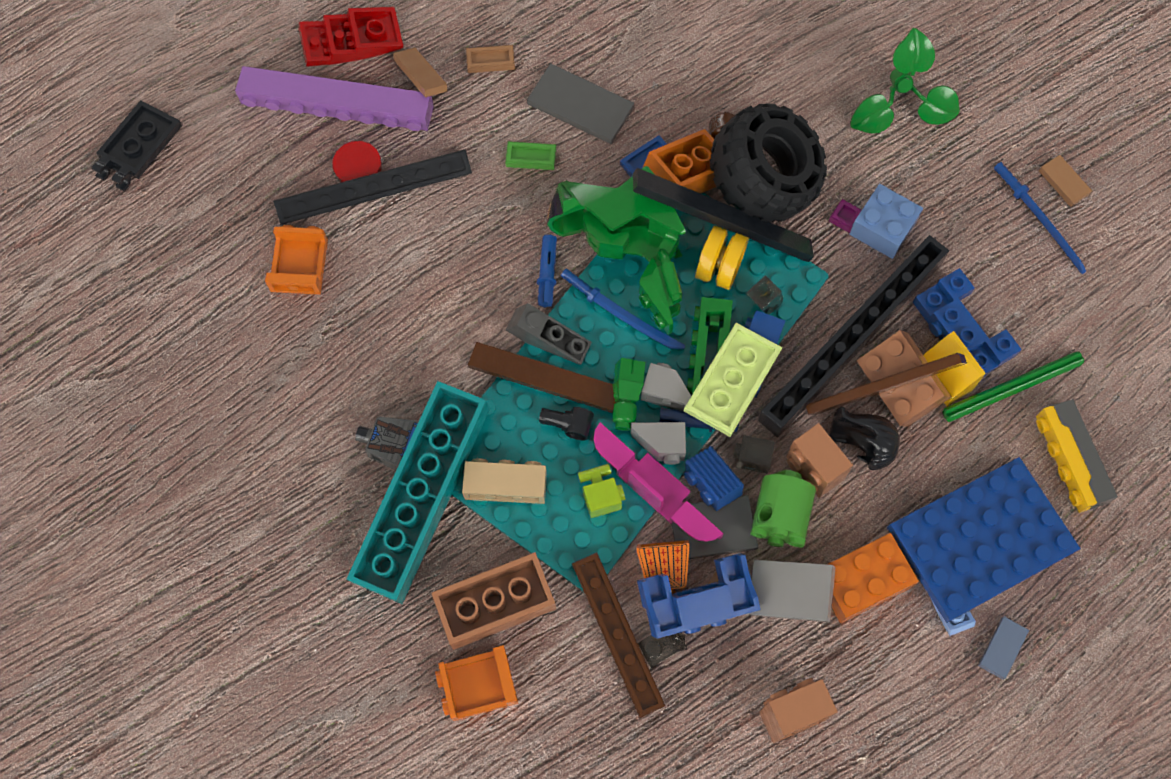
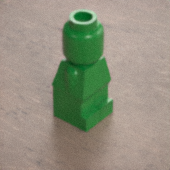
(627, 389)

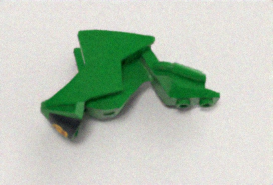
(623, 224)

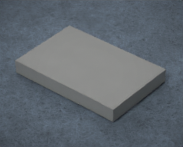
(793, 590)

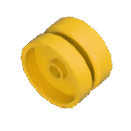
(718, 256)

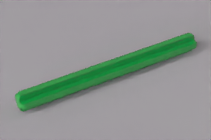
(1013, 386)

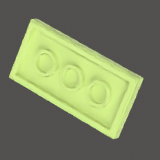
(732, 379)

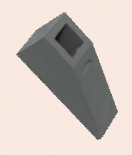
(547, 334)

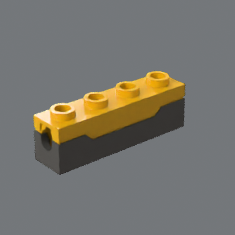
(1075, 456)

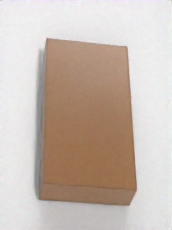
(490, 59)
(1065, 181)

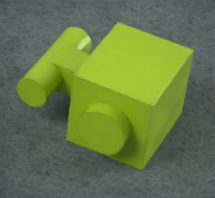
(601, 496)

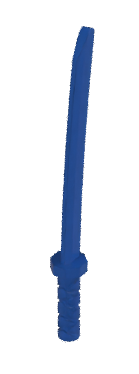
(1020, 191)
(622, 314)

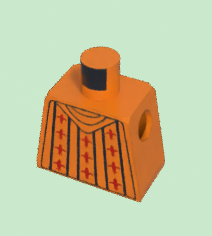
(666, 558)

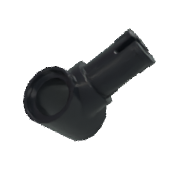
(574, 422)

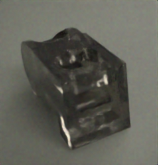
(766, 295)

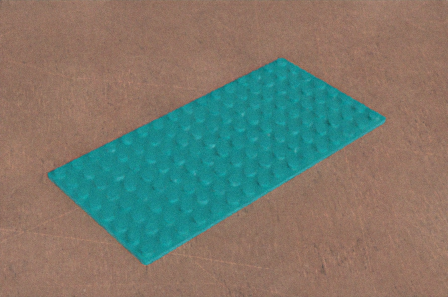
(512, 431)

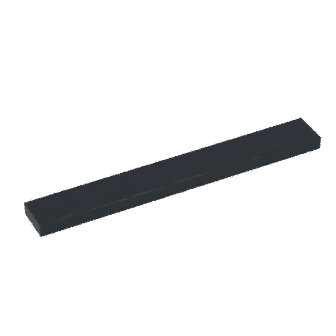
(372, 186)
(721, 215)

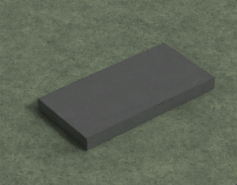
(580, 103)

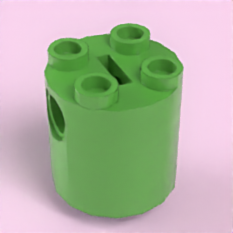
(783, 509)

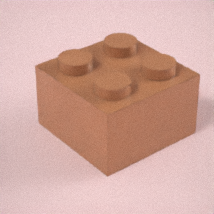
(818, 460)

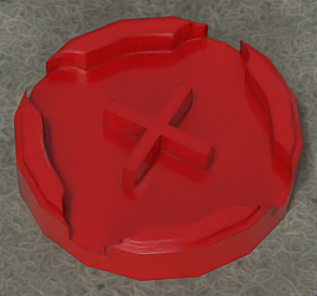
(356, 160)

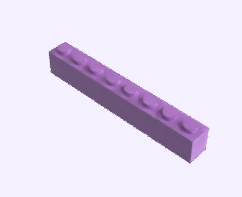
(334, 98)

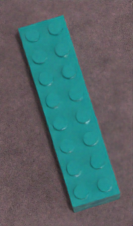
(419, 492)

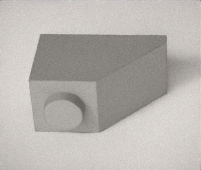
(665, 387)
(662, 440)

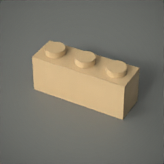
(504, 481)

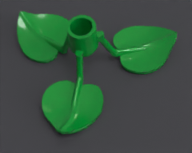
(911, 55)

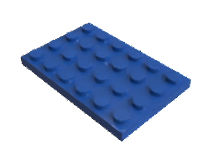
(983, 539)

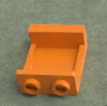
(298, 260)
(476, 684)

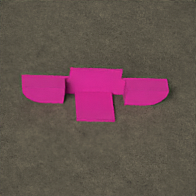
(655, 486)

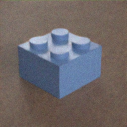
(886, 221)

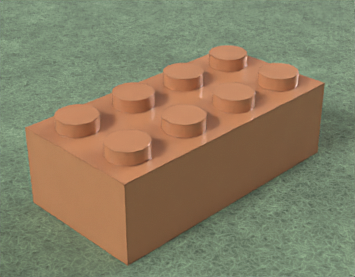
(493, 601)

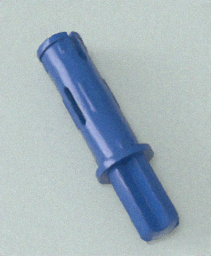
(547, 271)

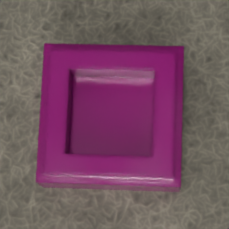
(845, 215)

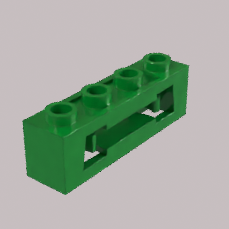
(711, 311)

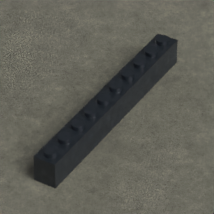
(852, 336)

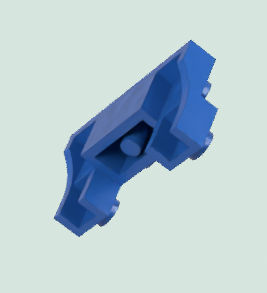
(946, 314)
(701, 605)

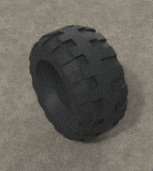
(749, 179)

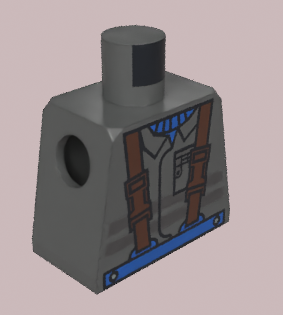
(387, 439)

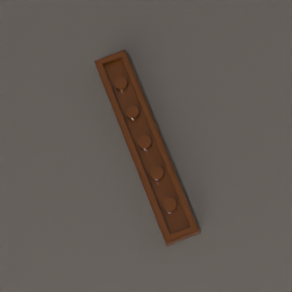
(542, 377)
(887, 383)
(618, 635)

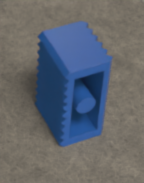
(713, 478)

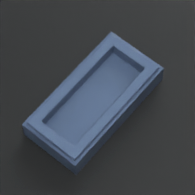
(1003, 648)

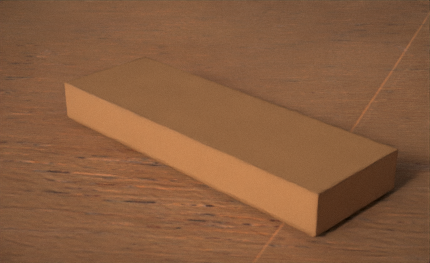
(420, 72)

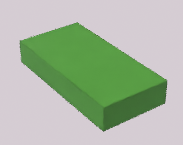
(531, 155)

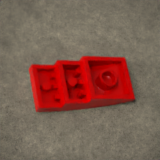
(350, 36)

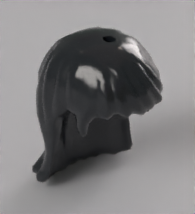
(868, 432)

